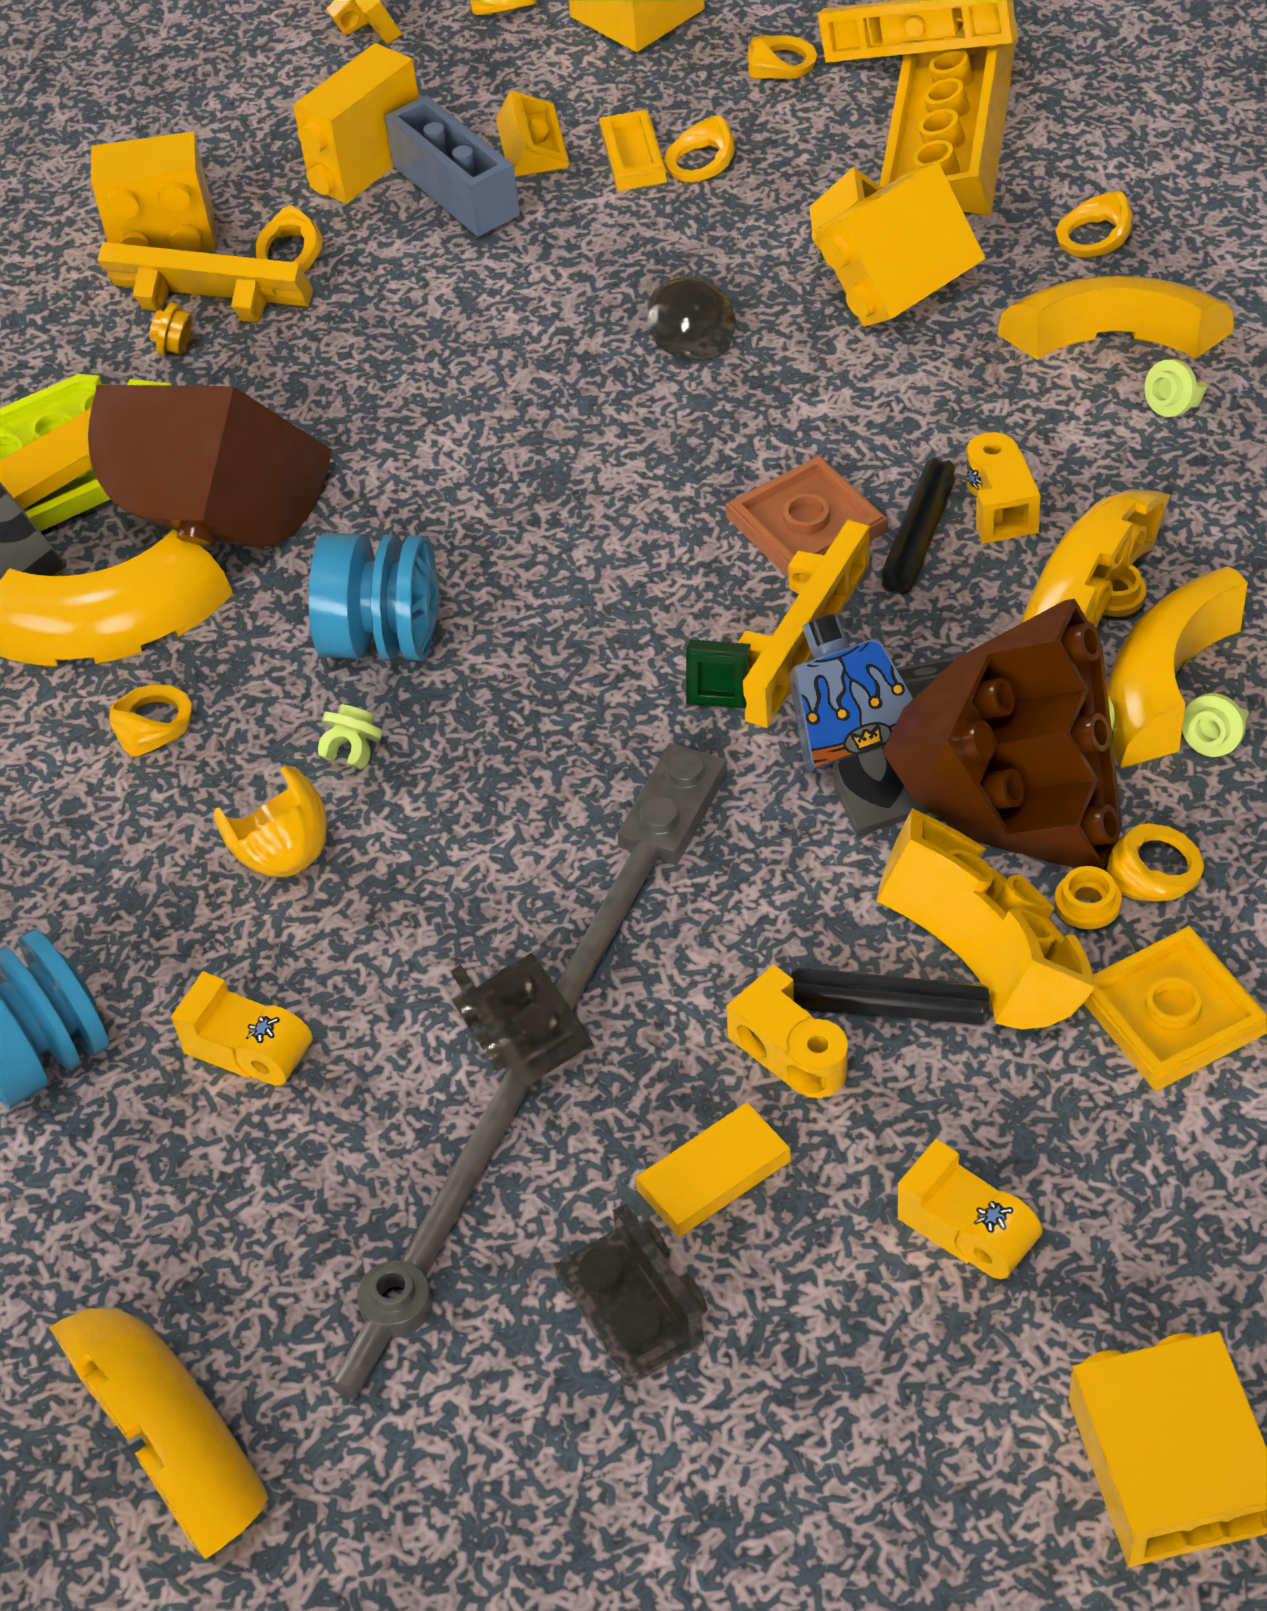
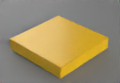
(1174, 1008)

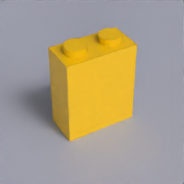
(345, 121)
(899, 244)
(1172, 1446)

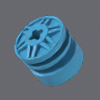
(371, 596)
(39, 1014)

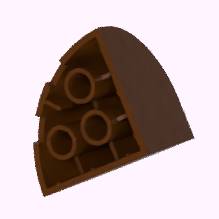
(205, 462)

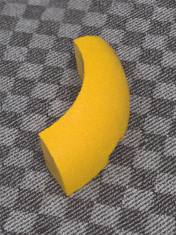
(1141, 305)
(1102, 539)
(111, 609)
(1165, 638)
(988, 921)
(187, 1443)

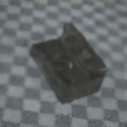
(523, 1019)
(634, 1297)

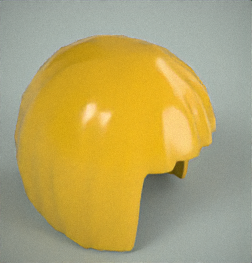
(282, 833)

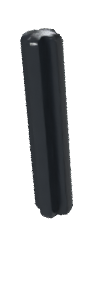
(918, 526)
(891, 996)

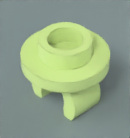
(1173, 388)
(1214, 724)
(352, 726)

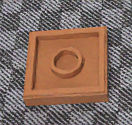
(802, 512)

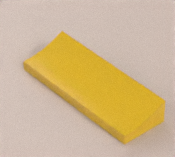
(953, 113)

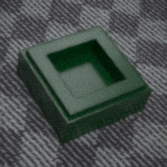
(716, 673)

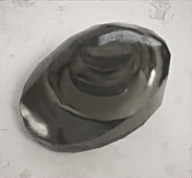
(691, 319)

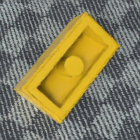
(531, 134)

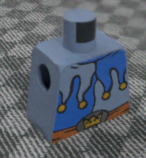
(845, 695)

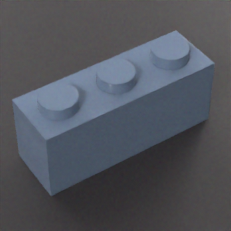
(452, 165)

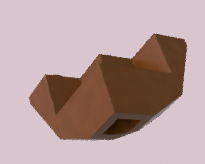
(1019, 742)

